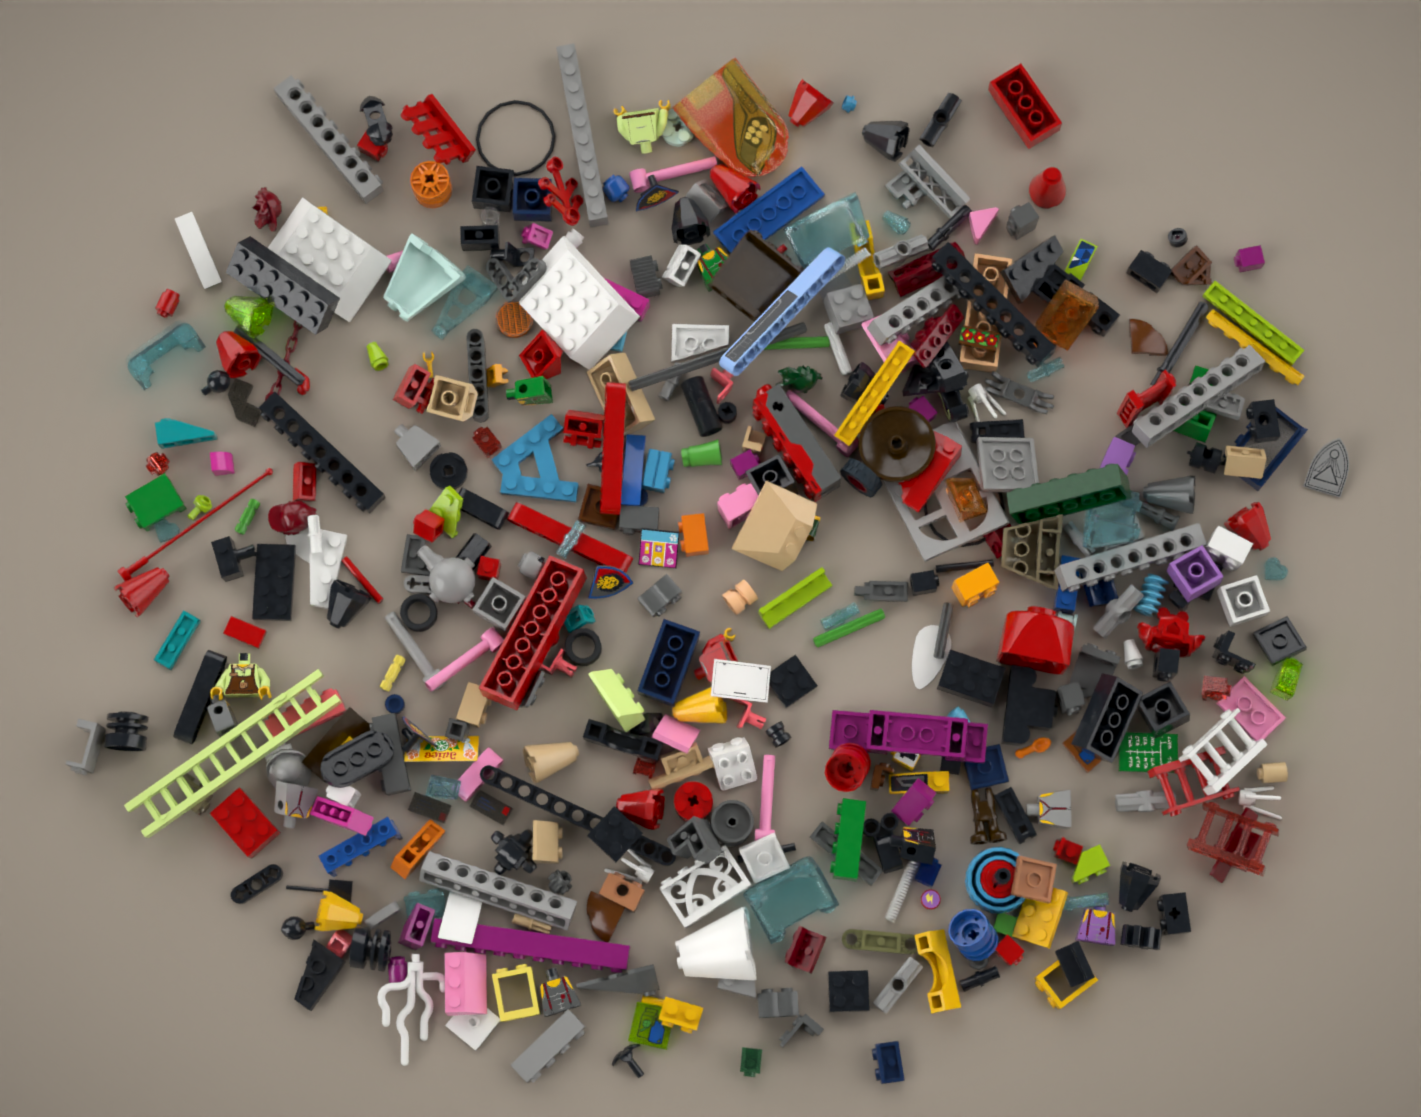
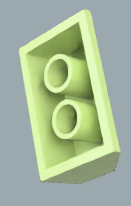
(618, 698)

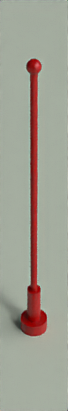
(126, 573)

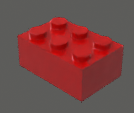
(245, 823)

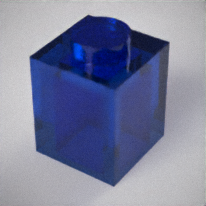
(928, 873)

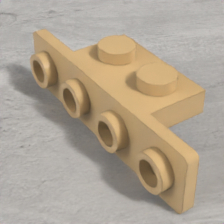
(680, 766)

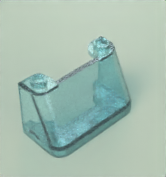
(831, 226)
(177, 333)
(1112, 524)
(790, 897)

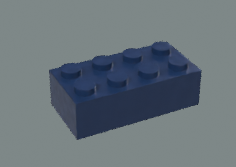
(668, 662)

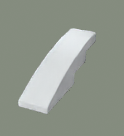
(198, 250)

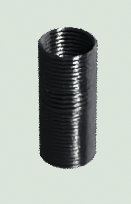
(703, 411)

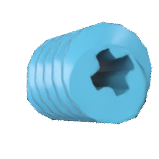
(1151, 591)

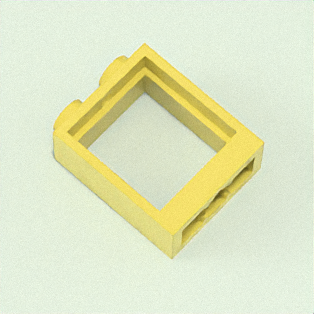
(522, 1013)

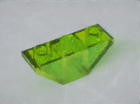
(1286, 679)

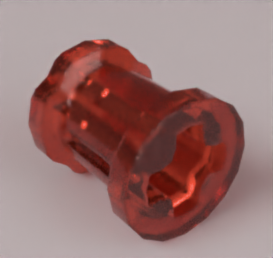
(644, 768)

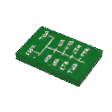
(1143, 752)

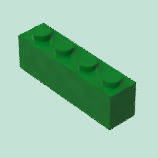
(849, 839)

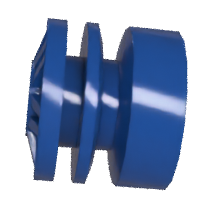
(973, 934)

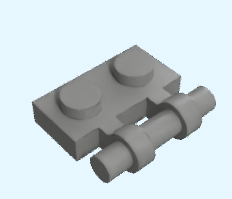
(903, 184)

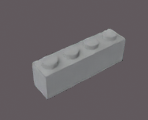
(547, 1046)

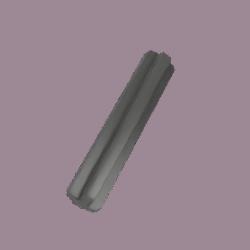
(943, 630)

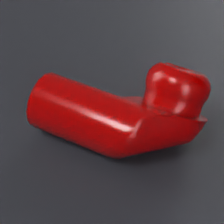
(302, 389)

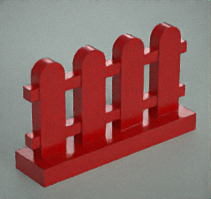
(447, 130)

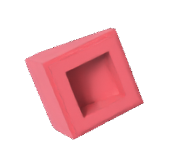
(340, 943)

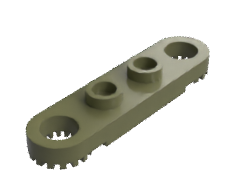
(879, 941)

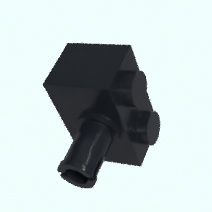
(229, 557)

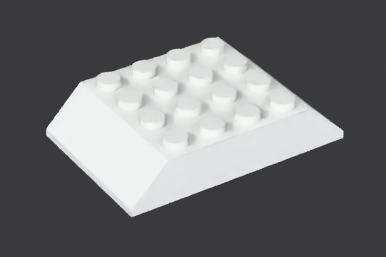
(330, 256)
(577, 306)

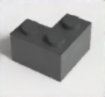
(695, 839)

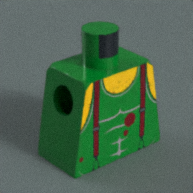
(710, 262)
(531, 391)

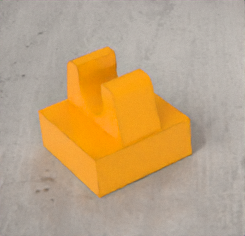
(494, 375)

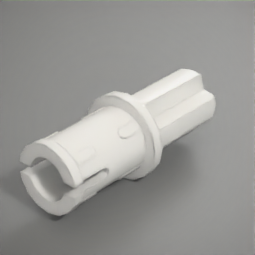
(315, 534)

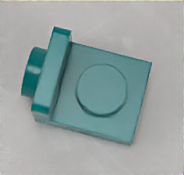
(578, 617)

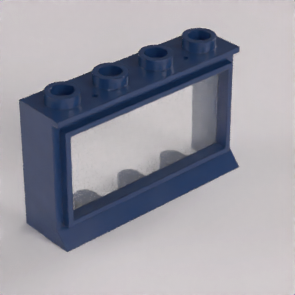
(1275, 451)

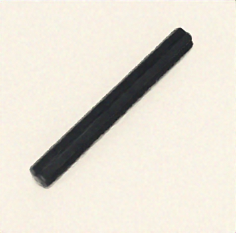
(273, 358)

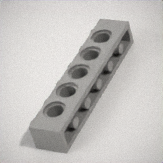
(880, 326)

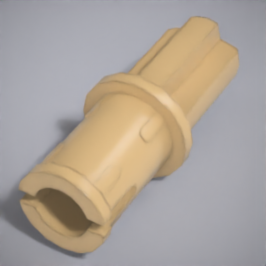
(531, 924)

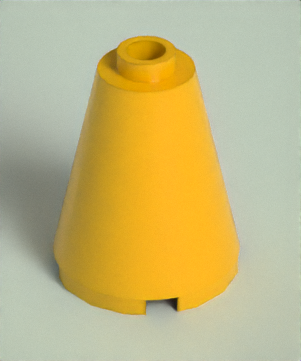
(701, 708)

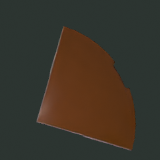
(1146, 339)
(603, 915)

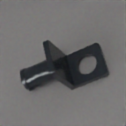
(512, 254)

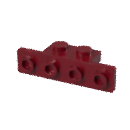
(935, 334)
(1221, 869)

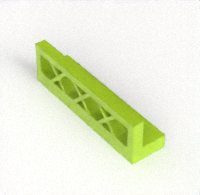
(795, 598)

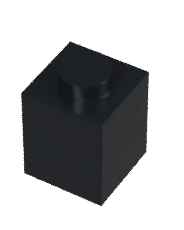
(924, 582)

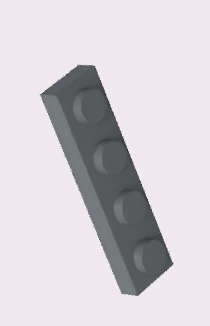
(825, 836)

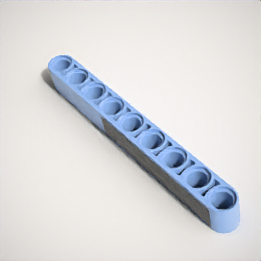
(782, 311)

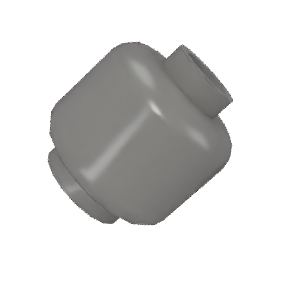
(531, 565)

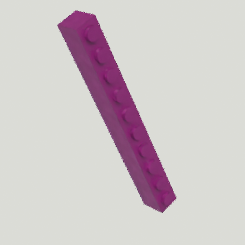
(541, 947)

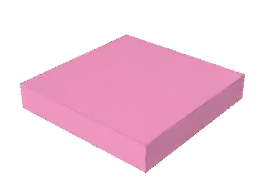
(676, 733)

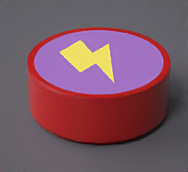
(930, 899)

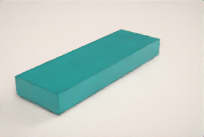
(177, 640)

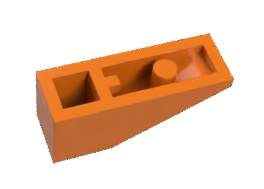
(416, 849)

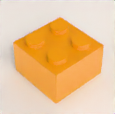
(975, 585)

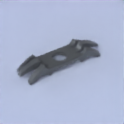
(1007, 392)

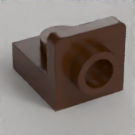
(877, 777)

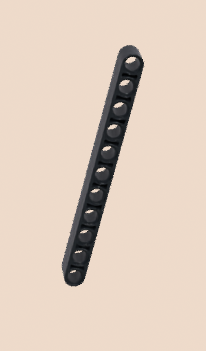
(567, 814)

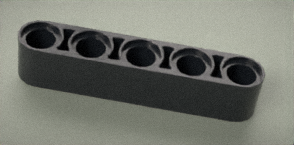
(199, 697)

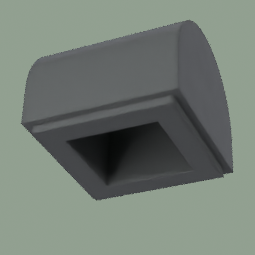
(457, 730)

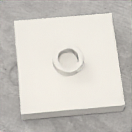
(764, 858)
(473, 1028)

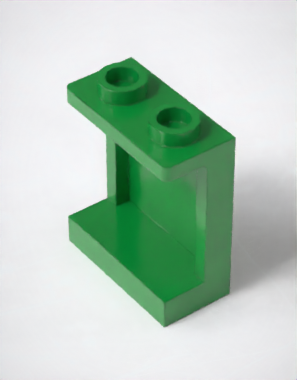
(154, 502)

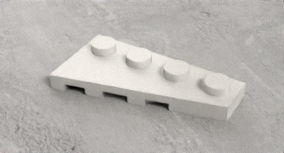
(325, 567)

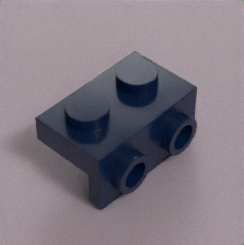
(1100, 593)
(888, 1062)

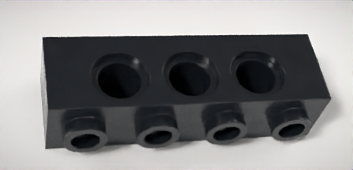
(948, 369)

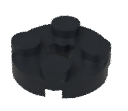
(444, 461)

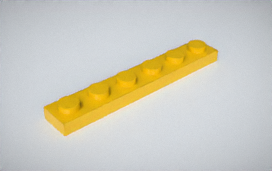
(1275, 362)
(874, 393)

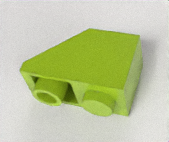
(1089, 863)

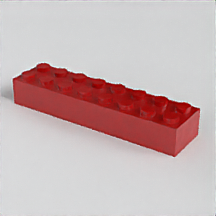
(533, 633)

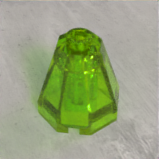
(249, 313)

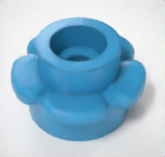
(849, 103)

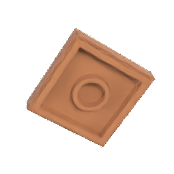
(1033, 879)

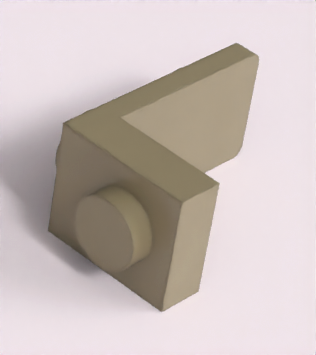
(203, 805)

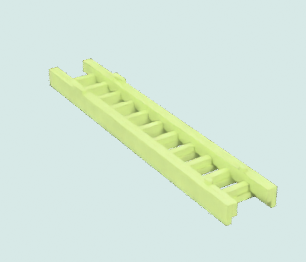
(242, 764)

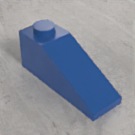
(1066, 600)

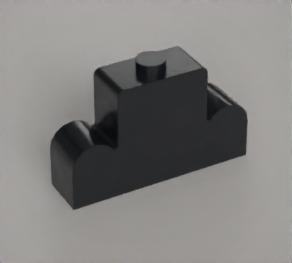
(1026, 707)

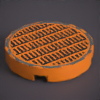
(513, 320)

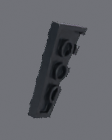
(1030, 268)

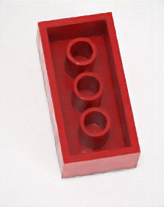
(1024, 106)

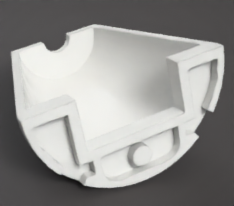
(719, 949)

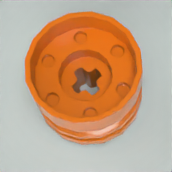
(431, 194)

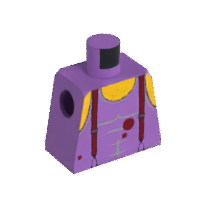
(1097, 926)

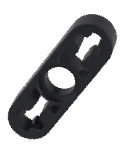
(266, 871)

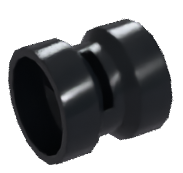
(777, 733)

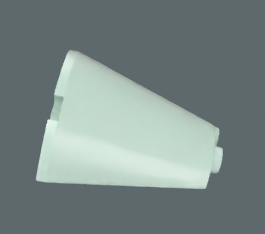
(420, 278)

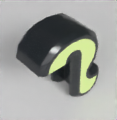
(954, 406)

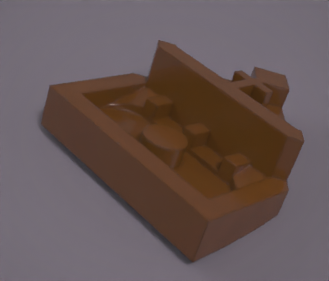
(1193, 268)

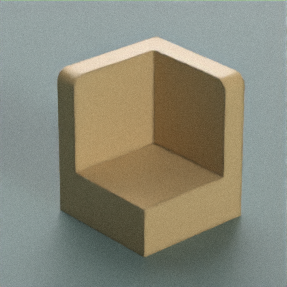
(753, 441)

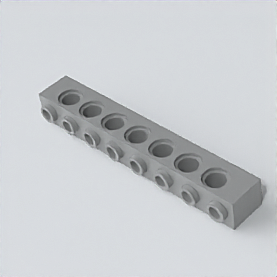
(366, 190)
(1236, 375)
(1067, 572)
(498, 890)

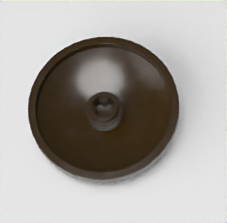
(897, 444)

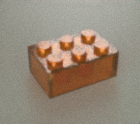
(1067, 314)

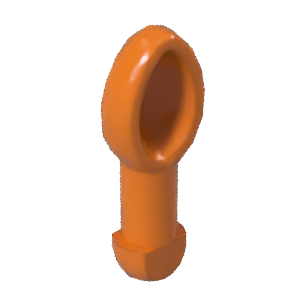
(1038, 745)

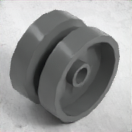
(732, 811)

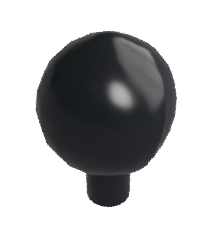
(217, 381)
(295, 927)

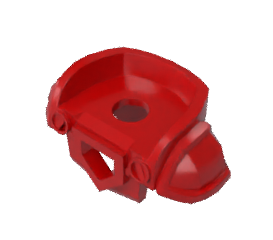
(1170, 633)

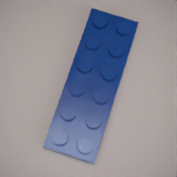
(772, 209)

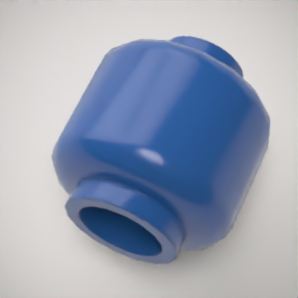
(616, 188)

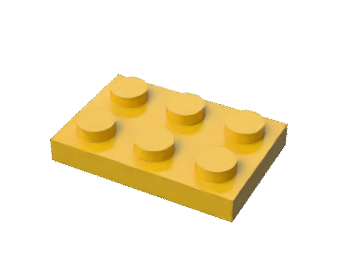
(1039, 920)

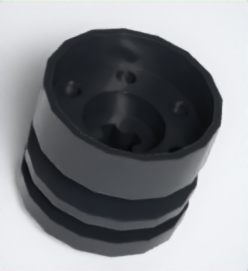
(126, 731)
(369, 948)

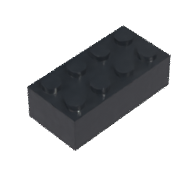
(1107, 718)

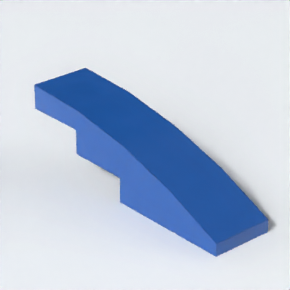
(633, 470)

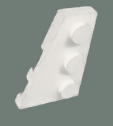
(696, 339)

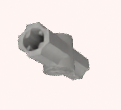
(909, 248)
(1118, 611)
(1141, 801)
(889, 995)

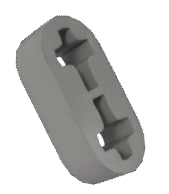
(420, 579)
(382, 915)

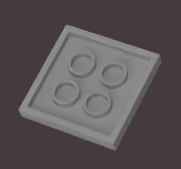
(1006, 463)

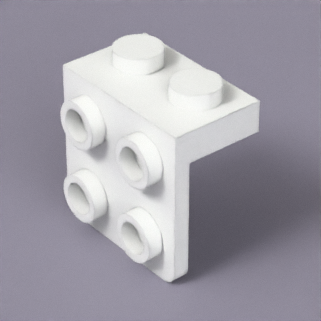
(733, 763)

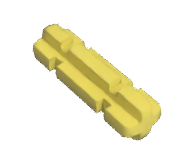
(392, 673)

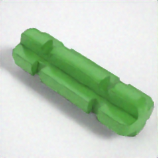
(247, 516)

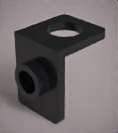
(647, 725)

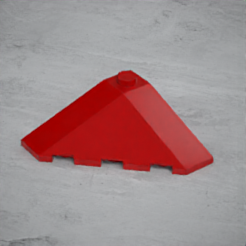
(920, 489)

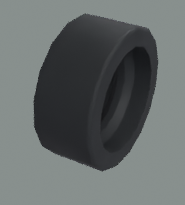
(418, 598)
(583, 632)

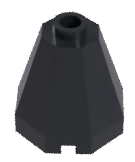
(887, 137)
(689, 222)
(858, 382)
(345, 603)
(1135, 885)

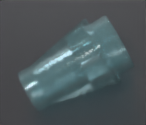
(897, 222)

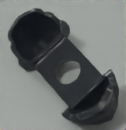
(379, 129)

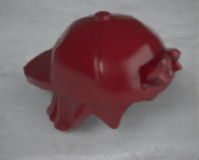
(268, 209)
(290, 517)

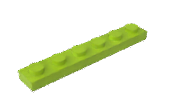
(1253, 323)

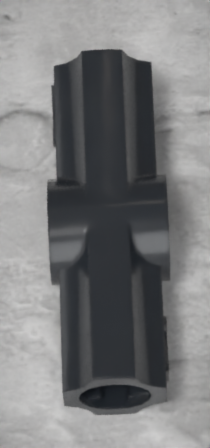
(945, 111)

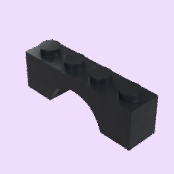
(625, 742)

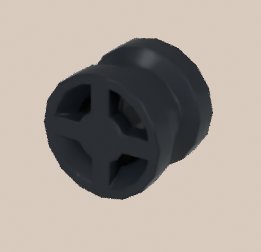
(727, 416)

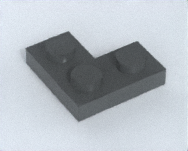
(411, 561)

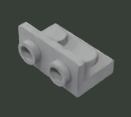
(1228, 406)

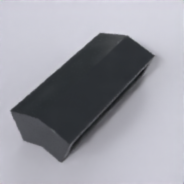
(474, 549)

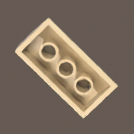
(618, 369)

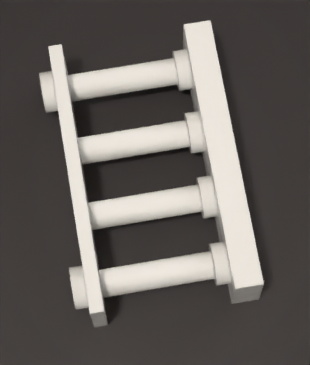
(1240, 758)

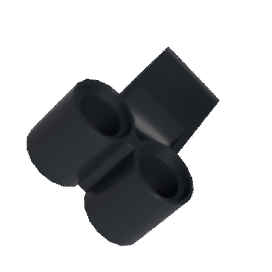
(888, 856)

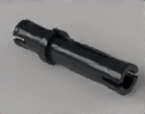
(943, 233)

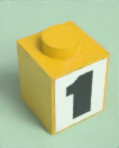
(905, 759)

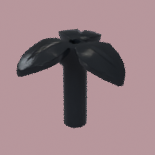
(627, 1056)

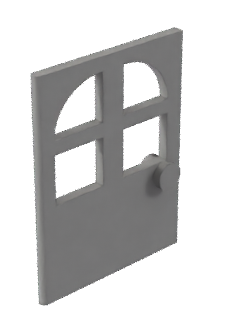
(932, 548)

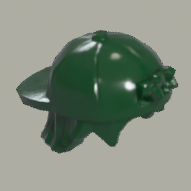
(799, 379)

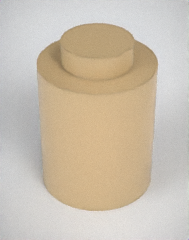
(1272, 772)

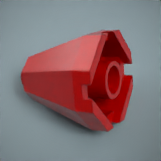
(807, 104)
(237, 354)
(1251, 526)
(643, 807)

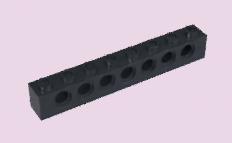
(949, 254)
(276, 404)

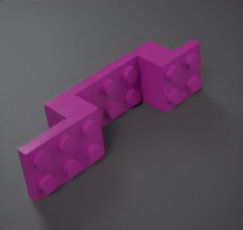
(911, 734)

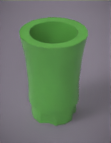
(702, 454)

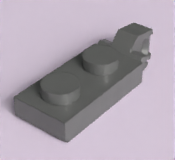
(883, 591)

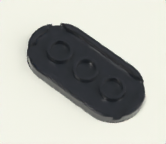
(357, 759)

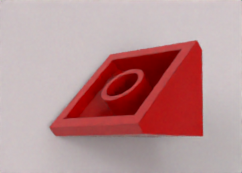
(542, 356)

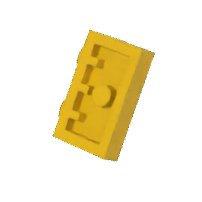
(681, 1014)

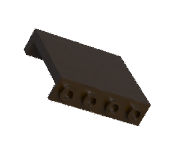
(754, 275)

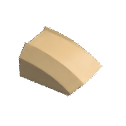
(452, 398)

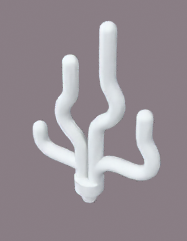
(413, 980)

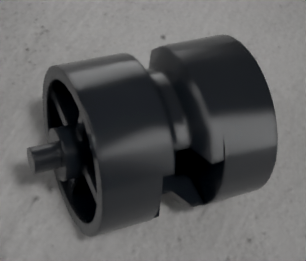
(1205, 457)

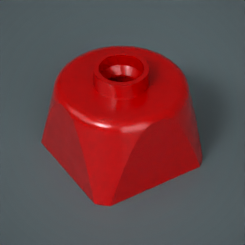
(1036, 640)

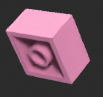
(736, 506)

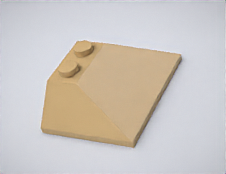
(776, 527)

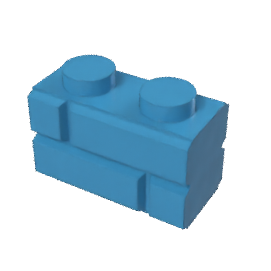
(657, 471)

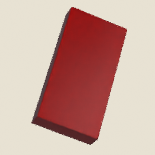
(245, 632)

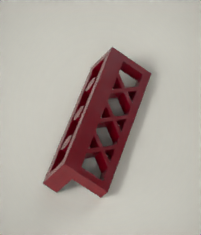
(918, 277)

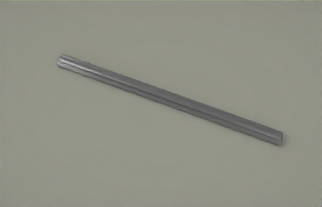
(704, 361)

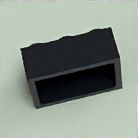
(971, 678)

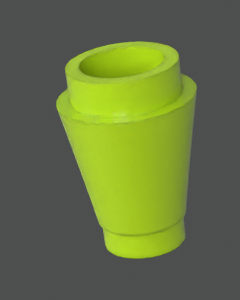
(377, 358)

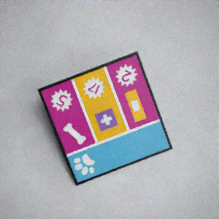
(658, 548)

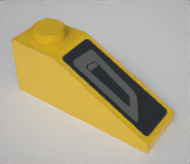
(935, 780)

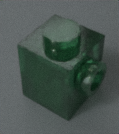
(750, 1061)

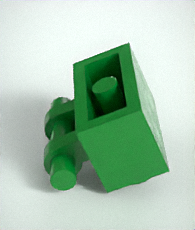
(1198, 426)

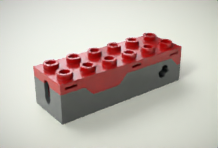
(795, 442)

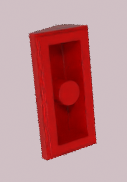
(304, 481)

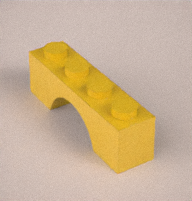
(869, 274)
(935, 950)

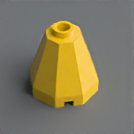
(337, 913)

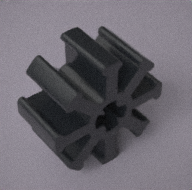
(1141, 937)

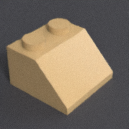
(546, 842)

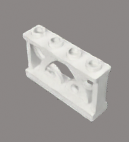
(698, 912)

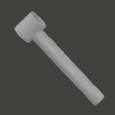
(412, 648)

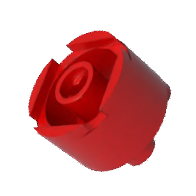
(689, 791)

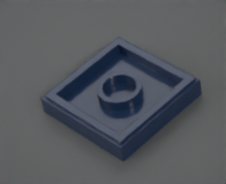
(990, 773)

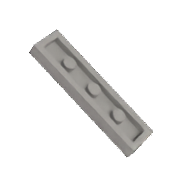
(927, 165)

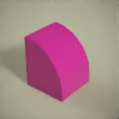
(222, 463)

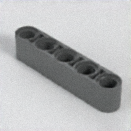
(478, 366)

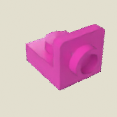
(536, 235)

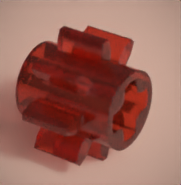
(157, 463)

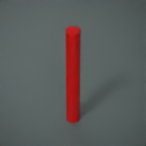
(361, 578)

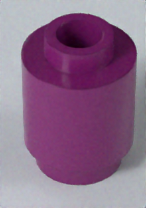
(397, 969)

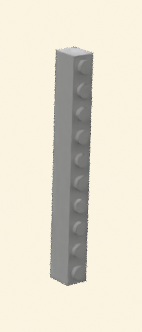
(582, 135)

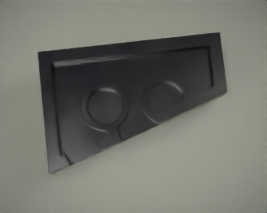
(923, 382)
(318, 975)

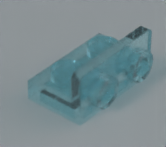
(433, 899)

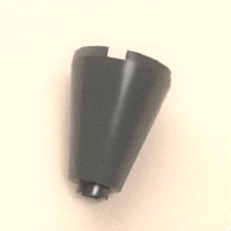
(1173, 493)

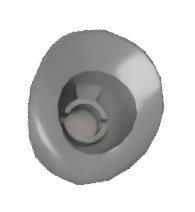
(288, 767)

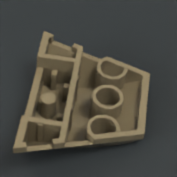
(1033, 550)

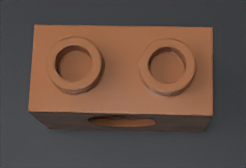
(631, 899)

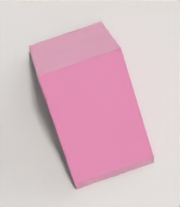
(981, 221)

